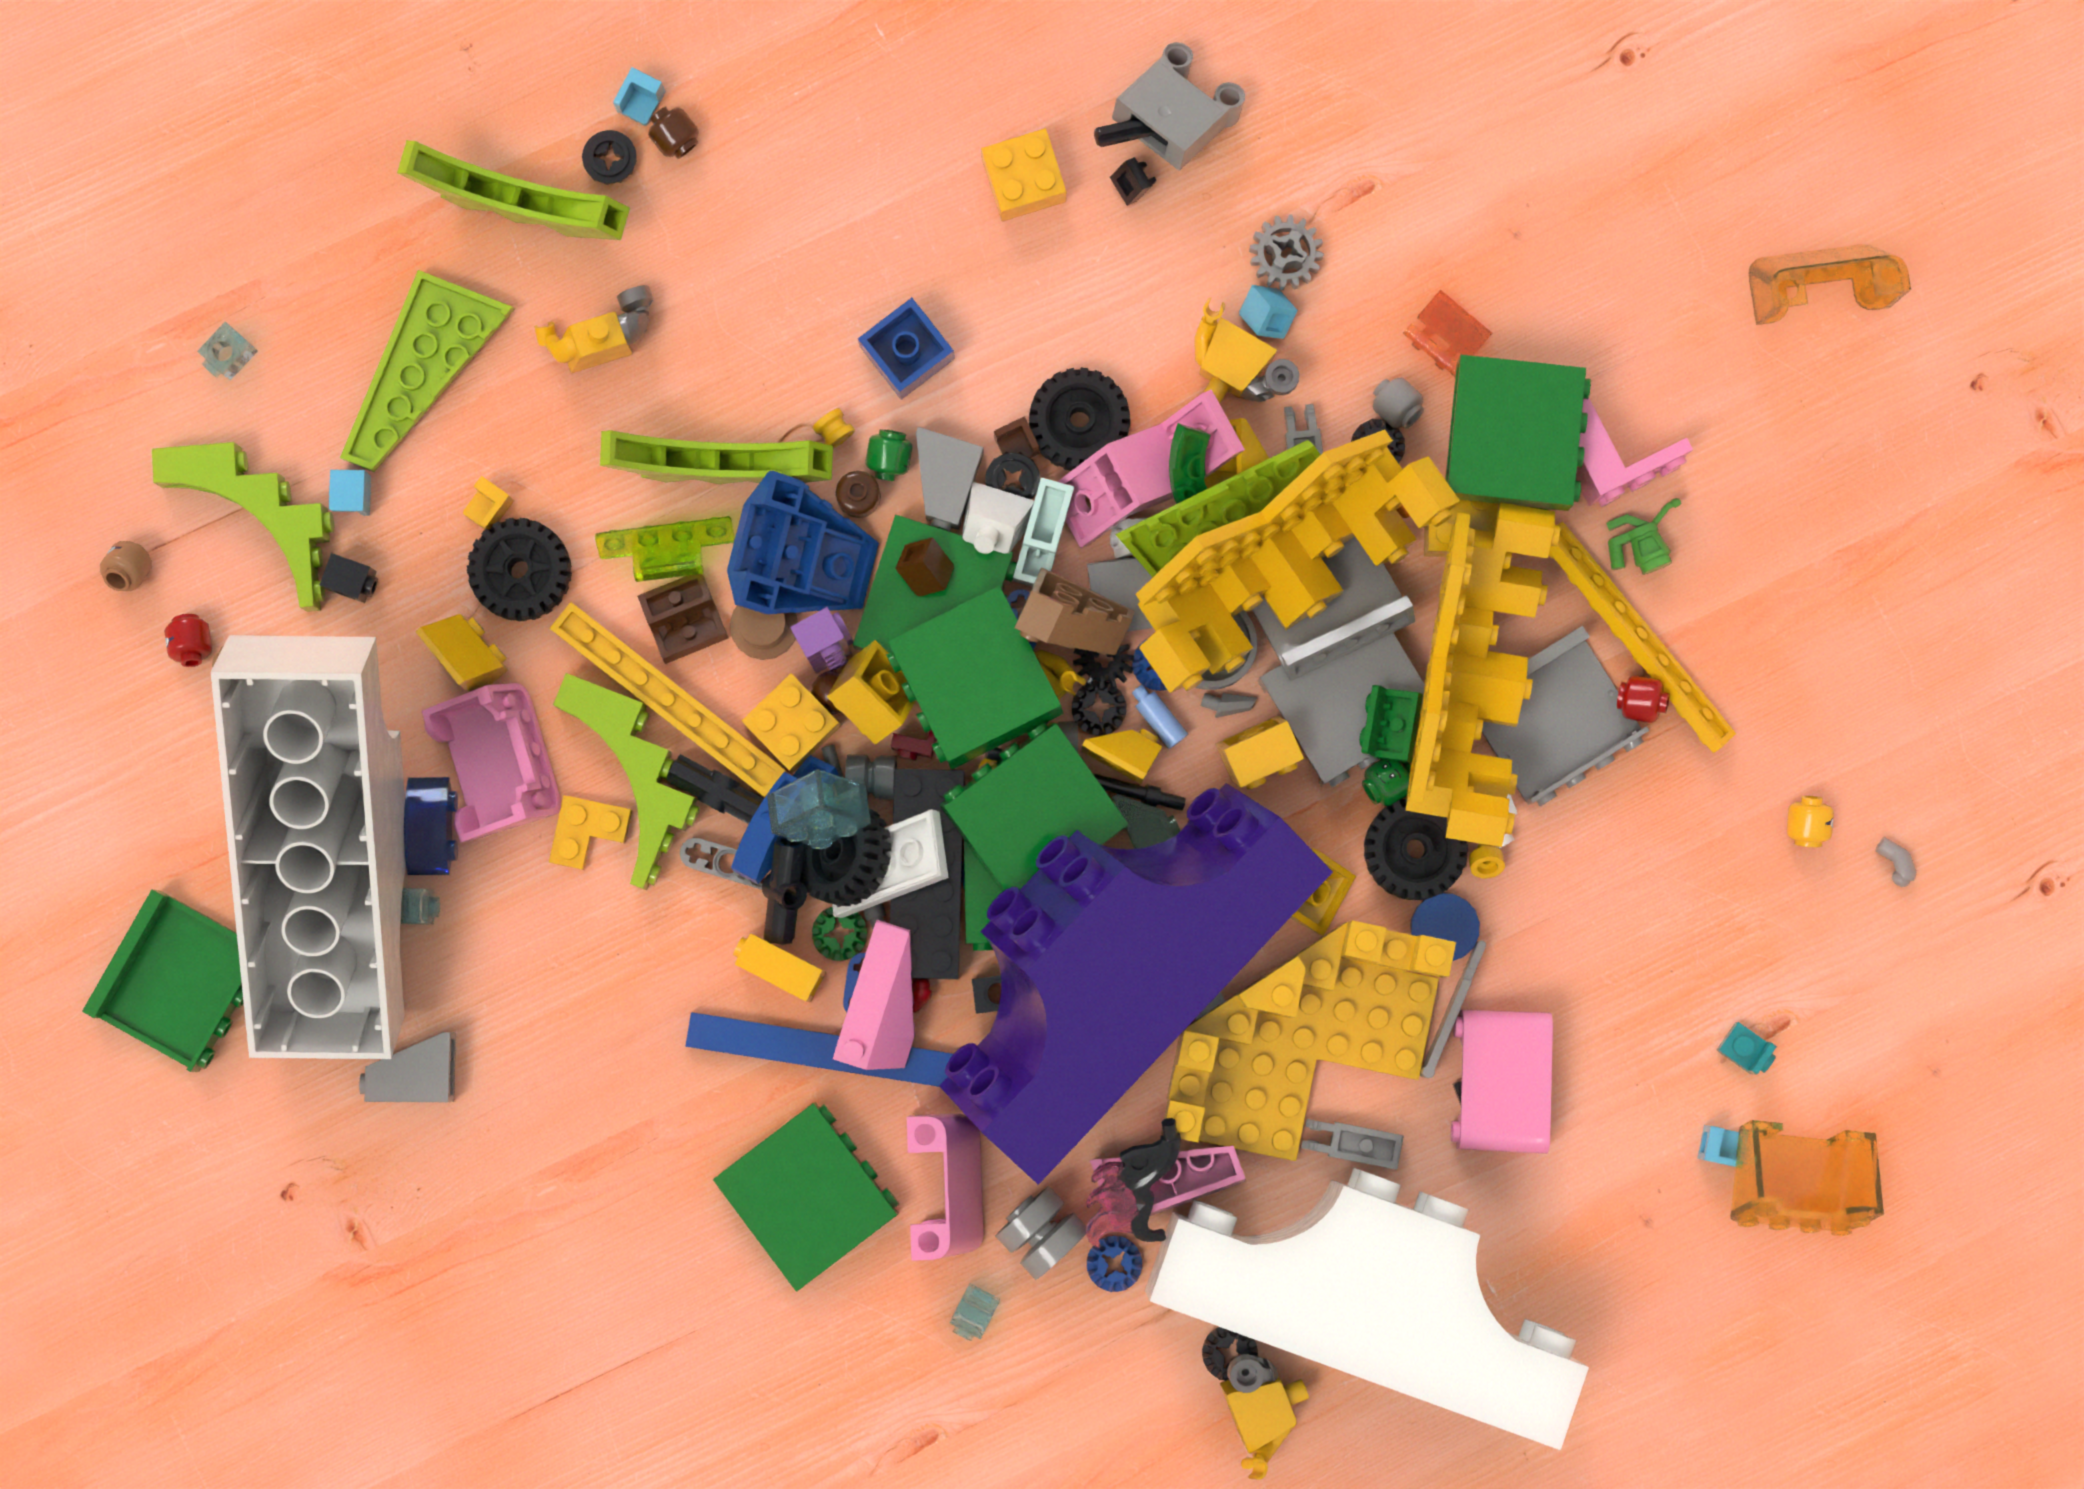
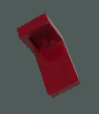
(910, 747)

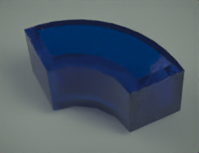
(429, 826)

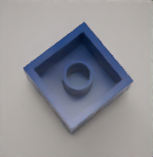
(906, 348)

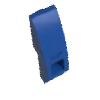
(756, 848)

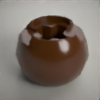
(822, 687)

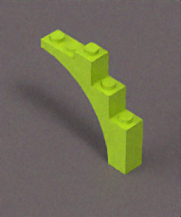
(515, 199)
(714, 462)
(296, 528)
(658, 806)

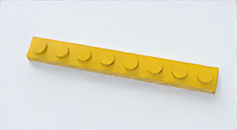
(1640, 640)
(667, 699)

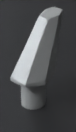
(1228, 704)

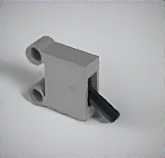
(1171, 111)

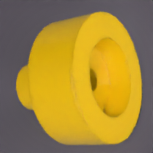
(1486, 861)

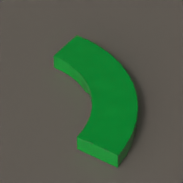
(1187, 462)

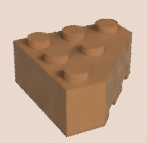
(1072, 616)

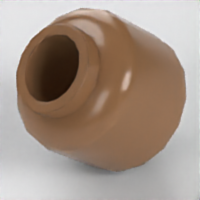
(125, 566)

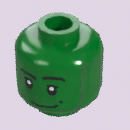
(888, 454)
(1386, 781)

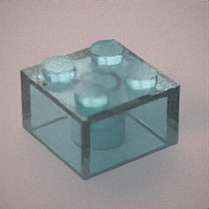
(818, 809)

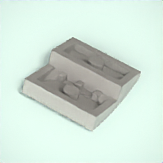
(1120, 582)

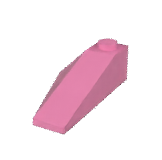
(880, 1013)

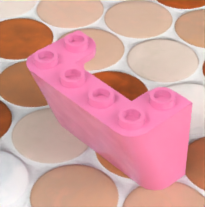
(963, 1225)

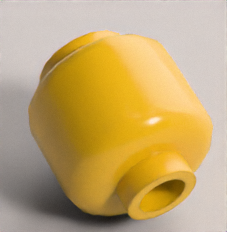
(1810, 822)

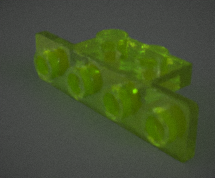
(666, 548)

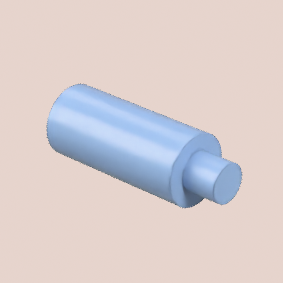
(1159, 717)

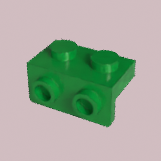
(1391, 724)

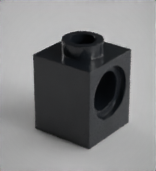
(349, 578)
(980, 992)

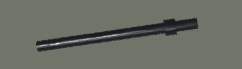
(1149, 794)

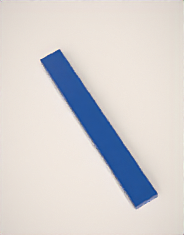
(802, 1048)

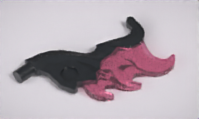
(1126, 1190)

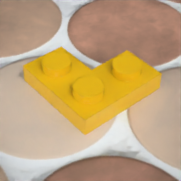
(579, 822)

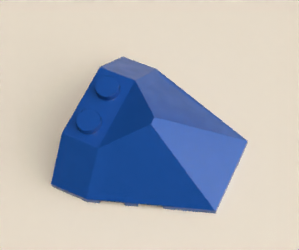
(797, 552)

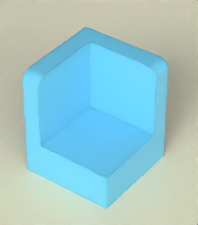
(639, 96)
(1268, 312)
(350, 491)
(1718, 1145)

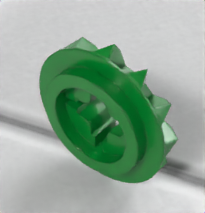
(829, 946)

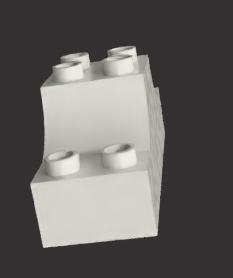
(312, 843)
(1376, 1297)

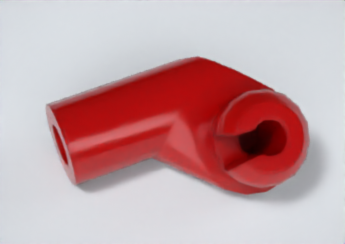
(921, 993)

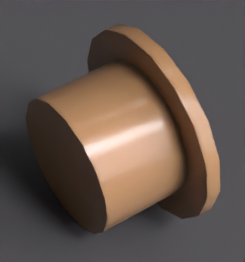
(762, 634)

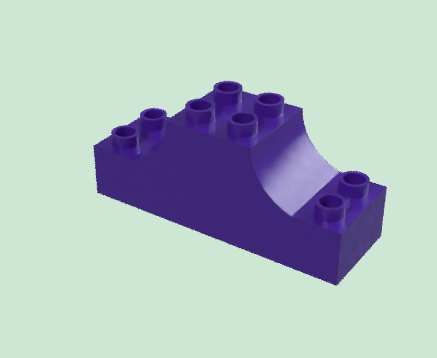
(1115, 961)

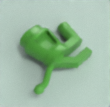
(1647, 545)

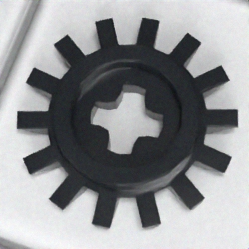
(1097, 672)

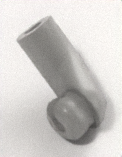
(1901, 859)

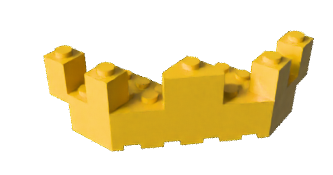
(1281, 555)
(1473, 684)
(1343, 1000)

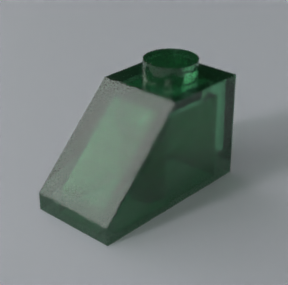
(1146, 823)

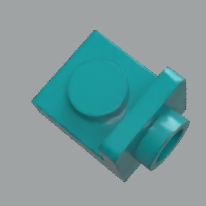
(1747, 1049)

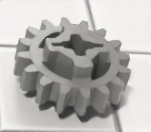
(1275, 245)

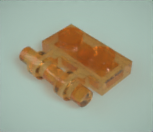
(1451, 324)

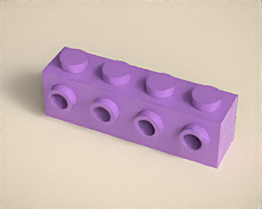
(824, 640)

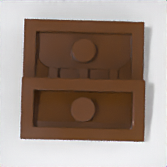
(682, 617)

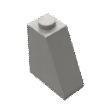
(947, 475)
(414, 1074)

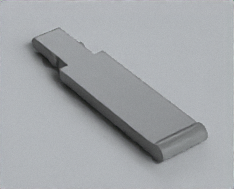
(1452, 1011)

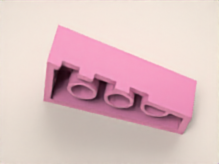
(1192, 1176)

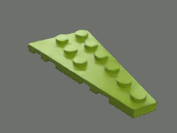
(426, 351)
(1169, 531)

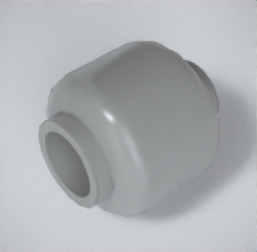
(1398, 402)

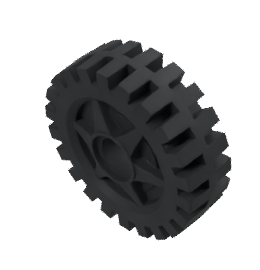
(1073, 393)
(498, 552)
(849, 866)
(1399, 872)

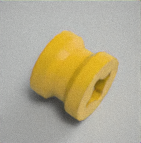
(833, 428)

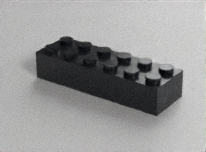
(934, 910)

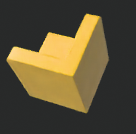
(487, 504)

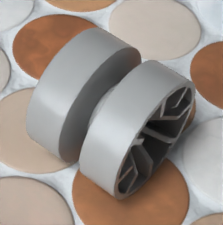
(1047, 1240)

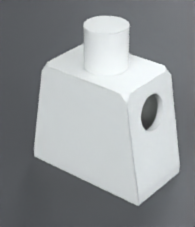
(995, 519)

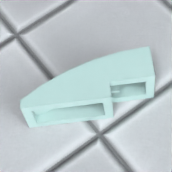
(1043, 530)

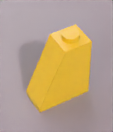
(778, 967)

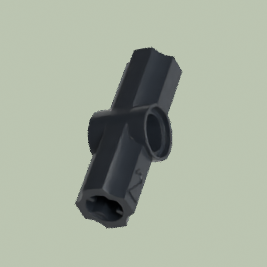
(714, 789)
(784, 891)

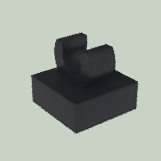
(1131, 180)

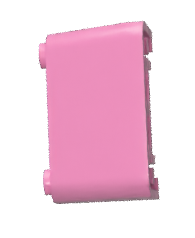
(496, 759)
(1504, 1081)

